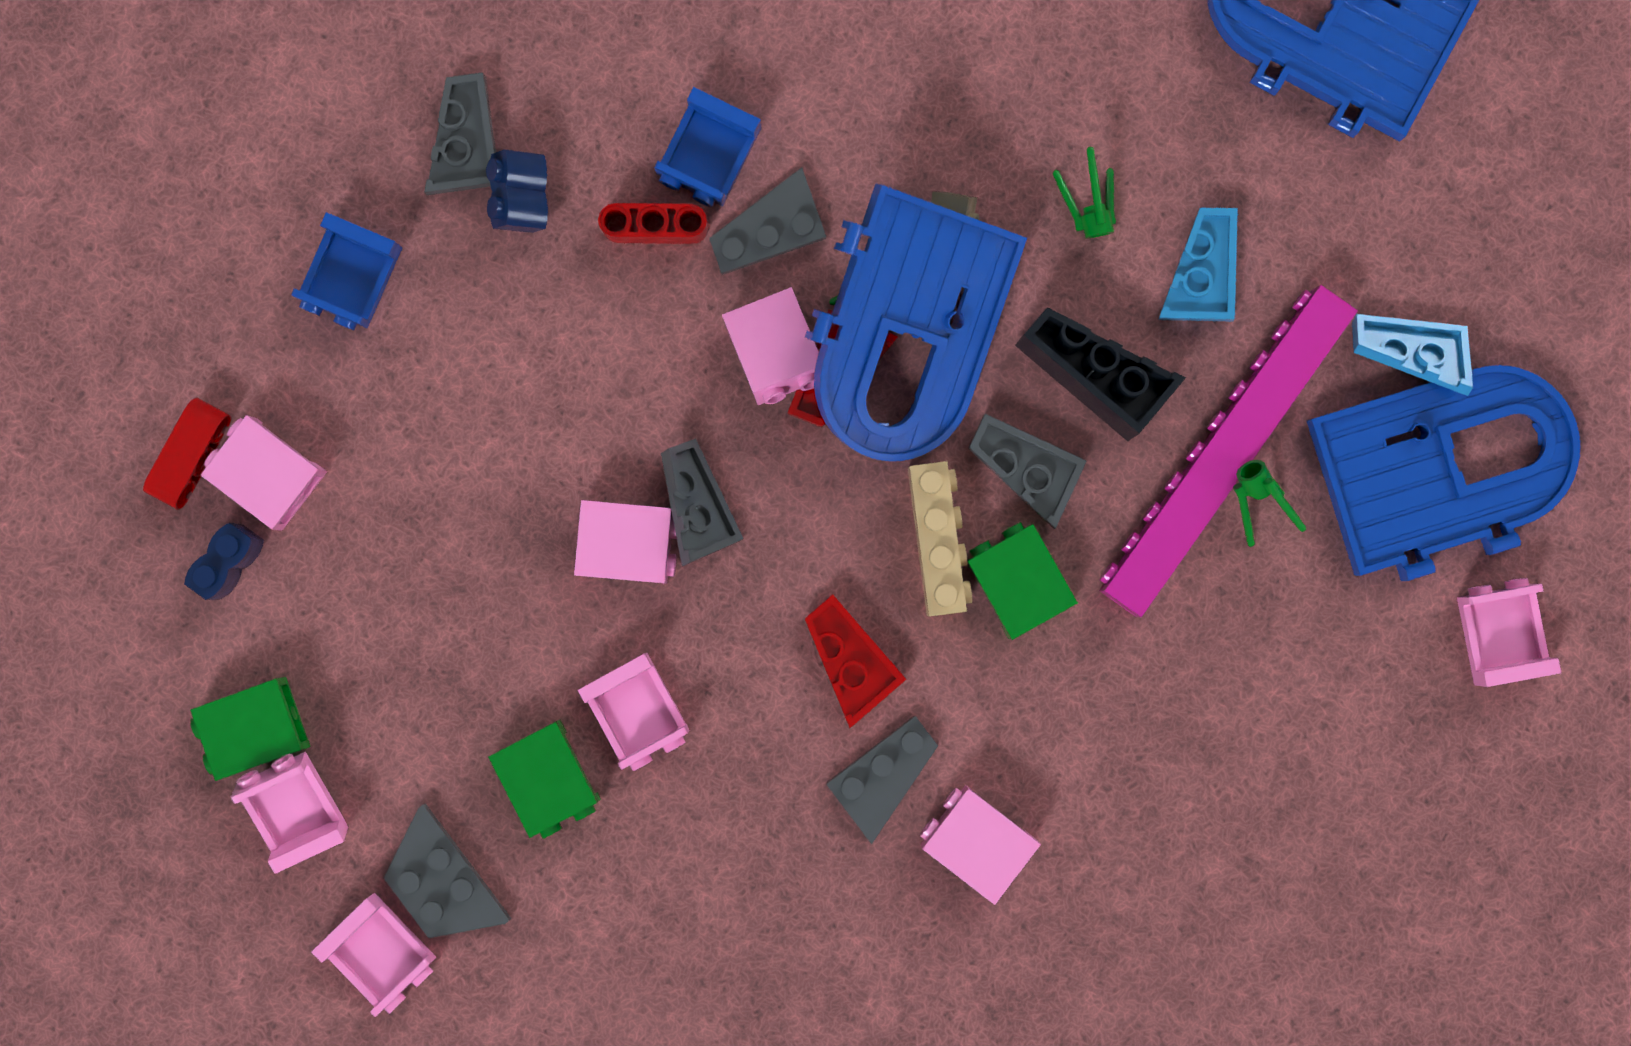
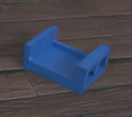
(708, 148)
(348, 273)

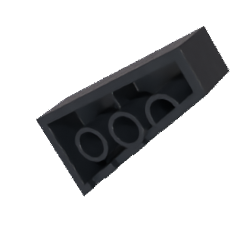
(1099, 372)

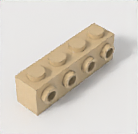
(937, 538)

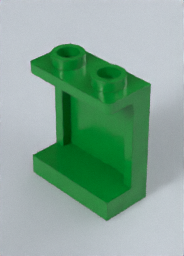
(1020, 580)
(249, 728)
(544, 780)

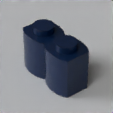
(517, 191)
(220, 569)

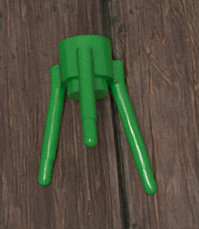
(1097, 218)
(1258, 483)

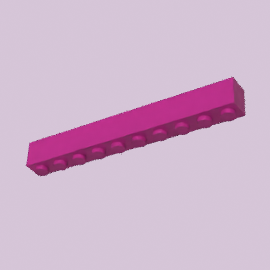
(1232, 442)

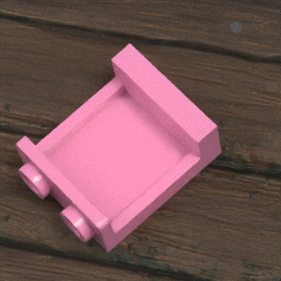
(773, 346)
(262, 473)
(625, 542)
(1505, 634)
(635, 712)
(291, 810)
(978, 843)
(377, 954)

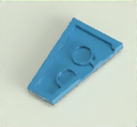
(1207, 270)
(1417, 347)

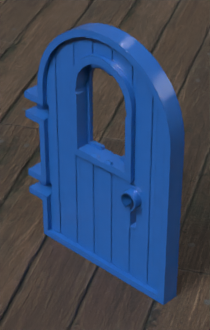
(1357, 55)
(910, 284)
(1413, 489)

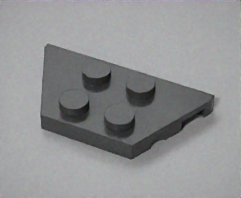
(440, 882)

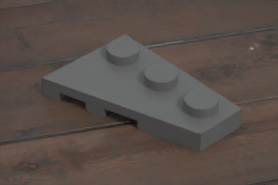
(463, 137)
(770, 227)
(1029, 466)
(697, 504)
(882, 776)

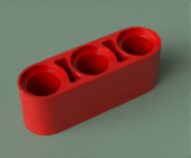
(637, 215)
(185, 452)

